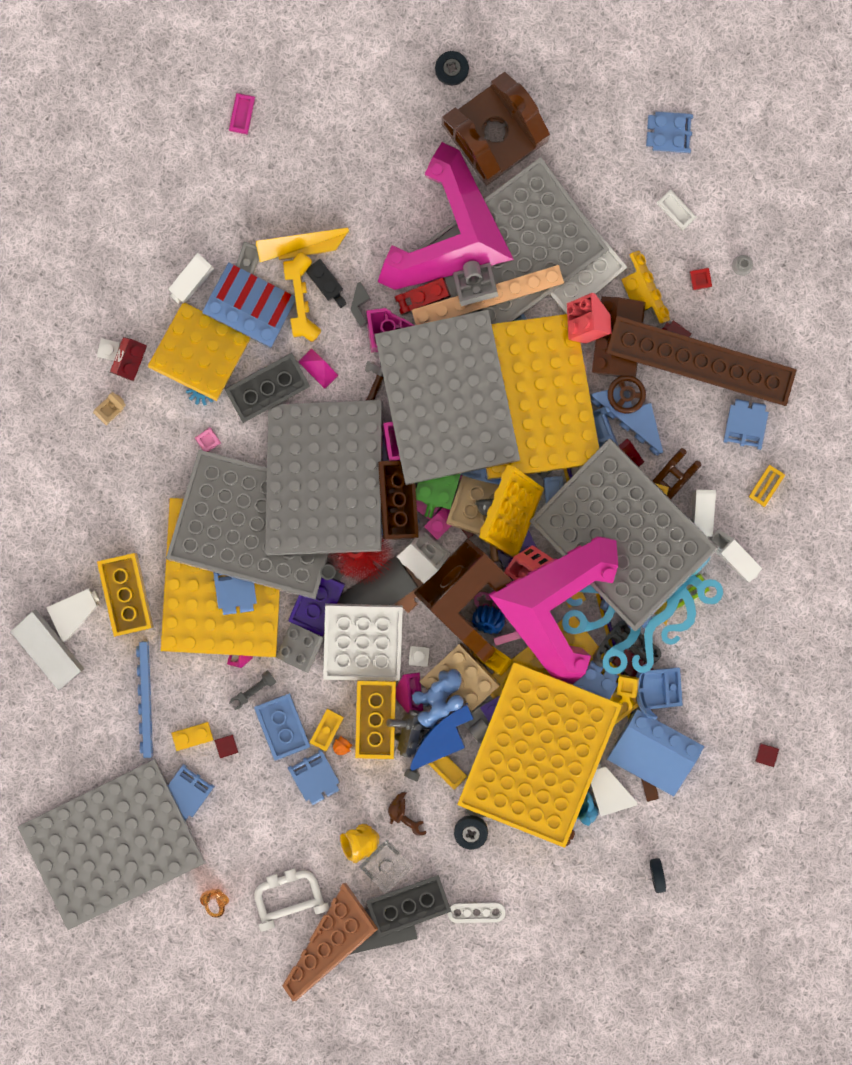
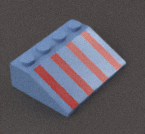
(249, 305)

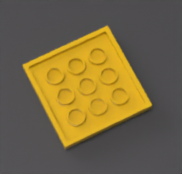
(199, 352)
(511, 511)

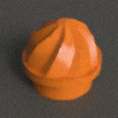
(341, 746)

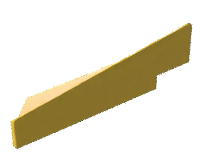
(307, 243)

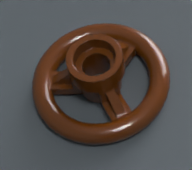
(641, 395)

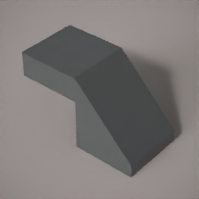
(359, 299)

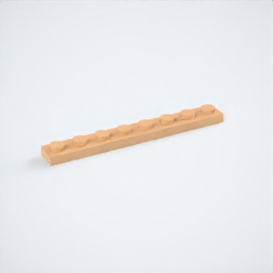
(506, 291)

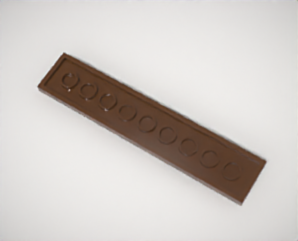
(700, 361)

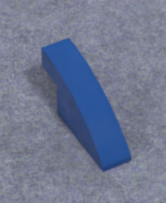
(442, 738)

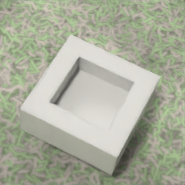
(108, 349)
(419, 656)

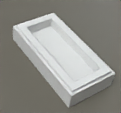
(676, 209)

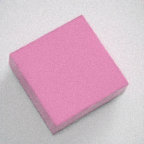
(207, 440)

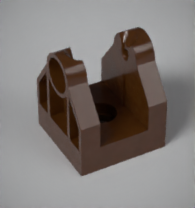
(504, 103)
(456, 586)

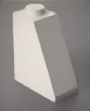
(190, 279)
(703, 510)
(735, 556)
(73, 612)
(609, 792)

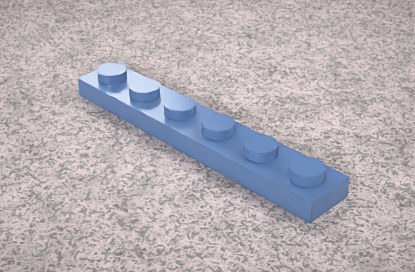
(144, 707)

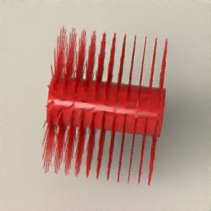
(362, 559)

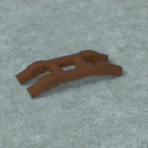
(670, 468)

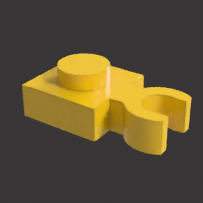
(627, 689)

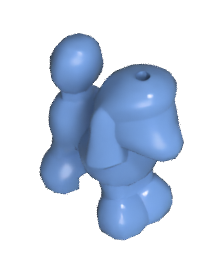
(437, 695)

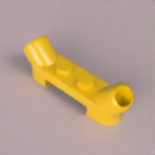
(294, 271)

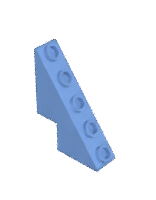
(640, 422)

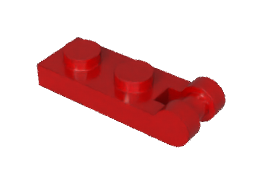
(423, 295)

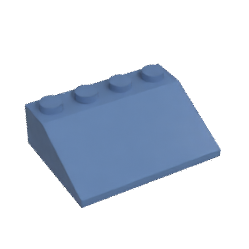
(655, 752)

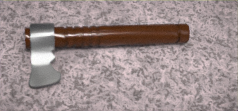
(379, 378)

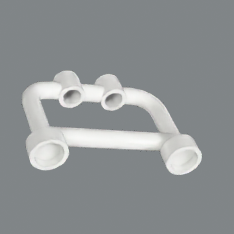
(274, 881)

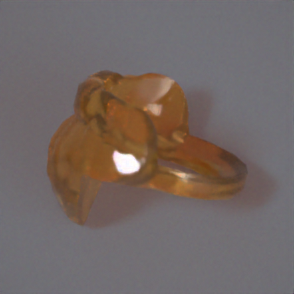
(220, 897)

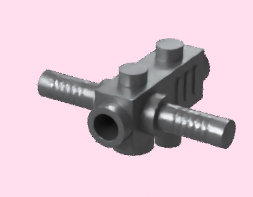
(410, 732)

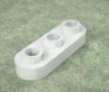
(485, 912)

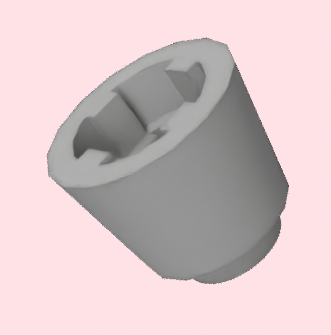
(742, 265)

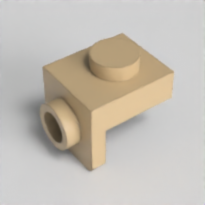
(109, 408)

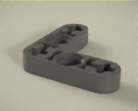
(619, 637)

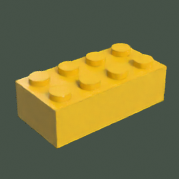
(125, 594)
(374, 707)

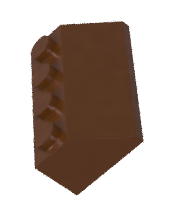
(608, 364)
(397, 503)

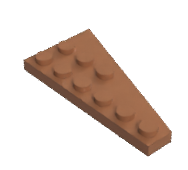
(333, 940)

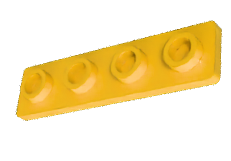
(642, 288)

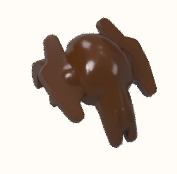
(397, 813)

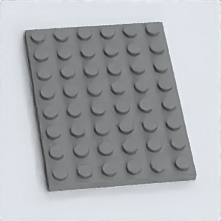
(540, 231)
(447, 397)
(324, 478)
(225, 528)
(653, 537)
(111, 844)

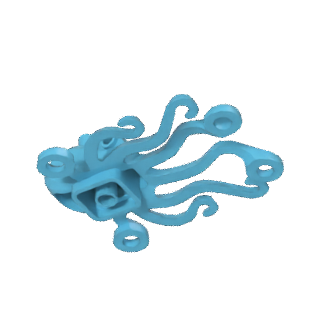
(672, 603)

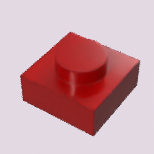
(700, 279)

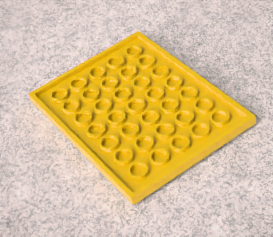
(545, 395)
(197, 625)
(539, 754)

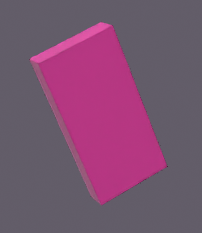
(242, 113)

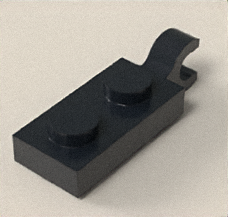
(326, 282)

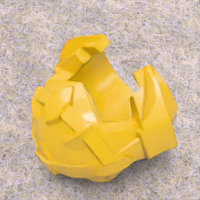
(359, 843)

